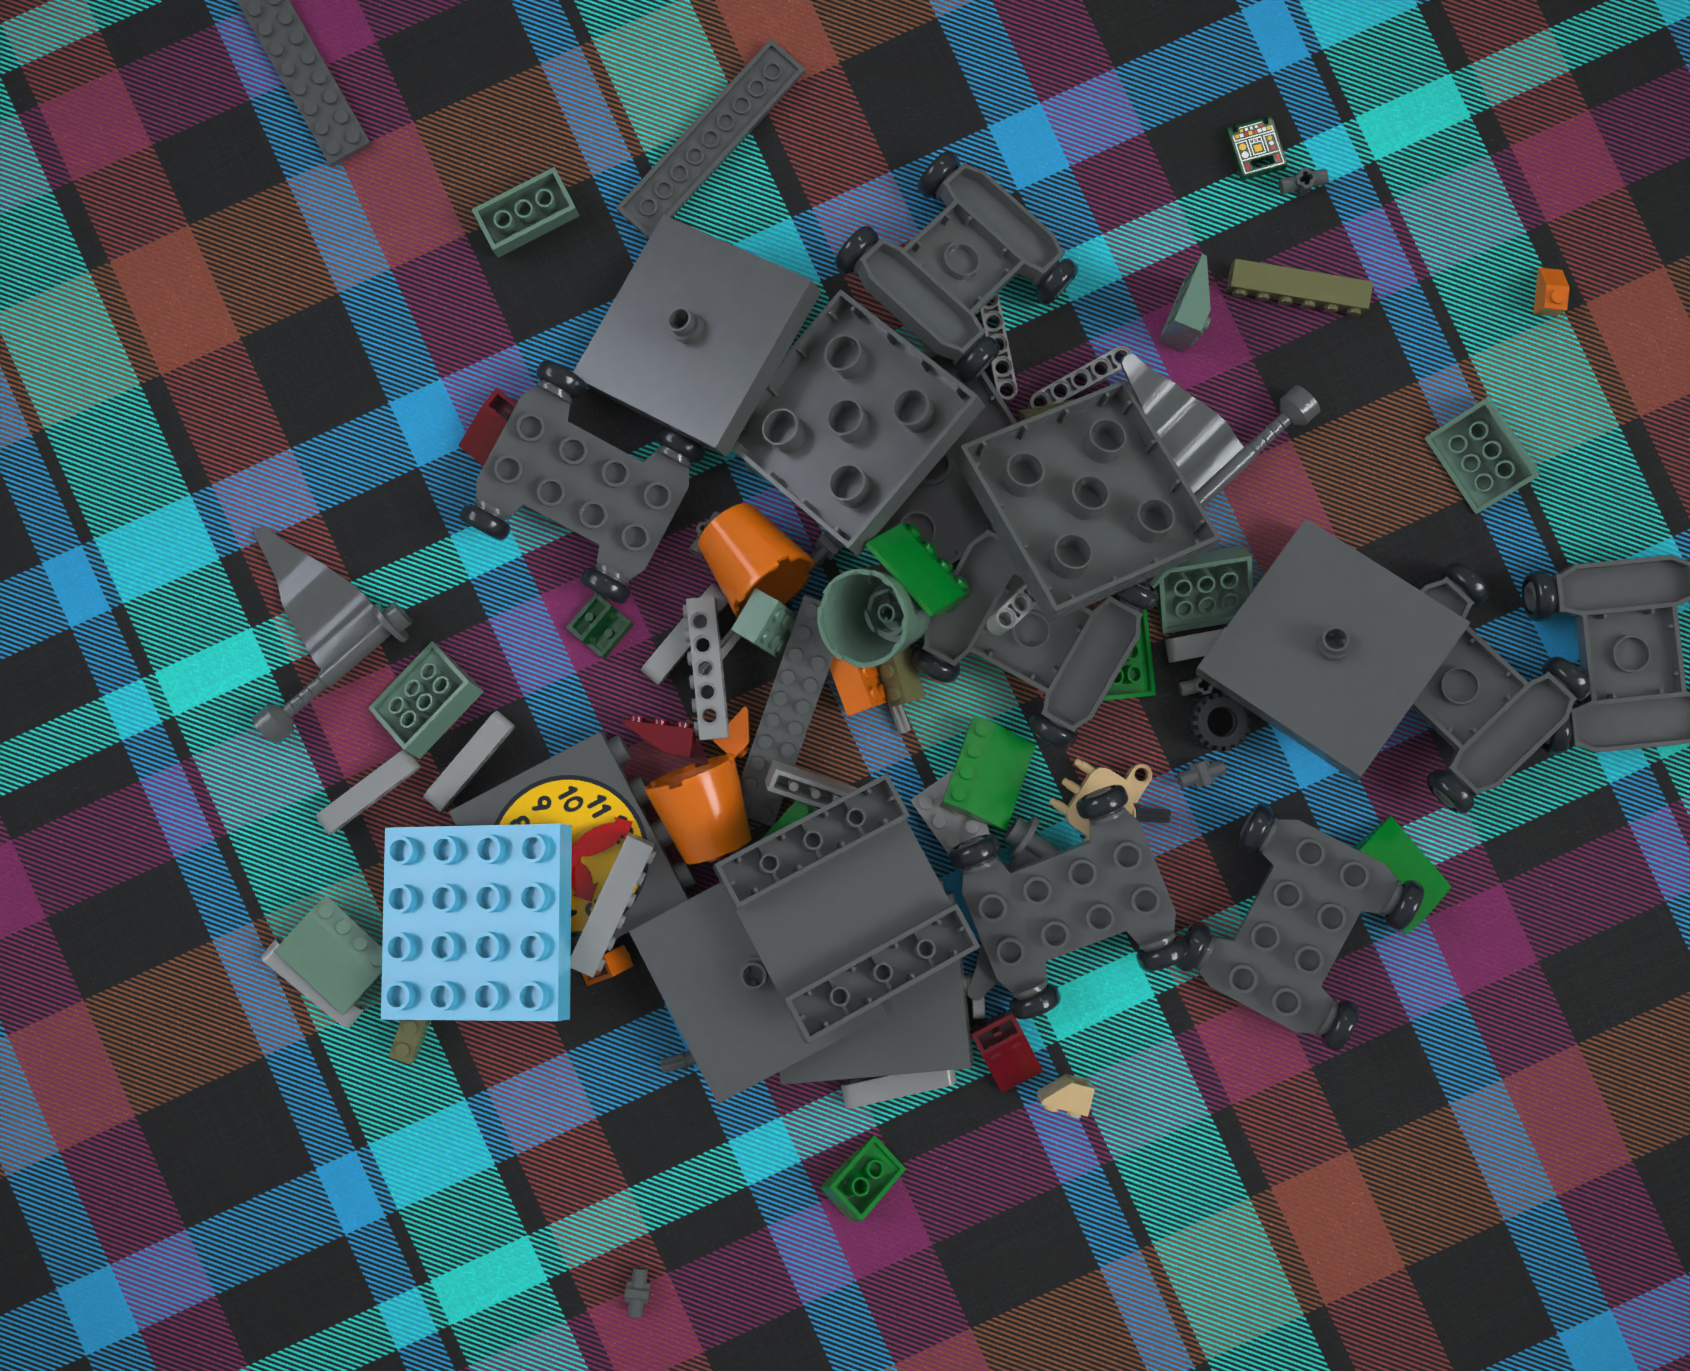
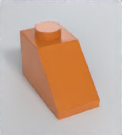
(1551, 292)
(739, 735)
(616, 962)

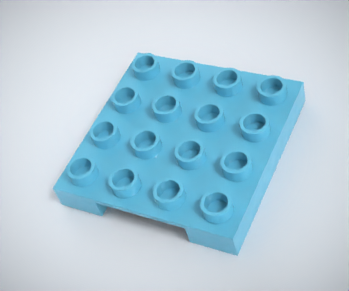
(477, 923)

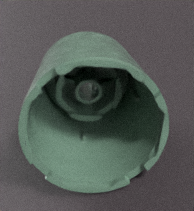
(859, 619)

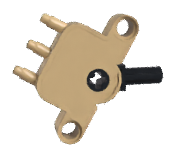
(1103, 777)

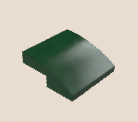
(600, 625)

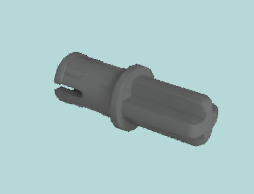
(677, 1061)

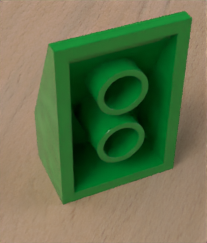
(863, 1179)

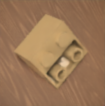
(1068, 1094)

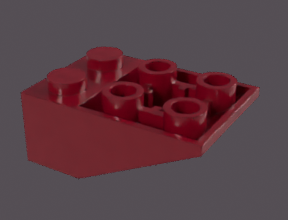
(487, 426)
(672, 740)
(1006, 1050)

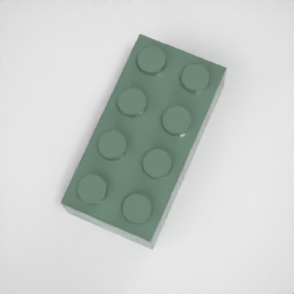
(525, 212)
(766, 623)

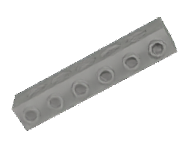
(719, 727)

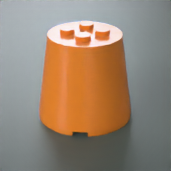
(753, 553)
(702, 809)

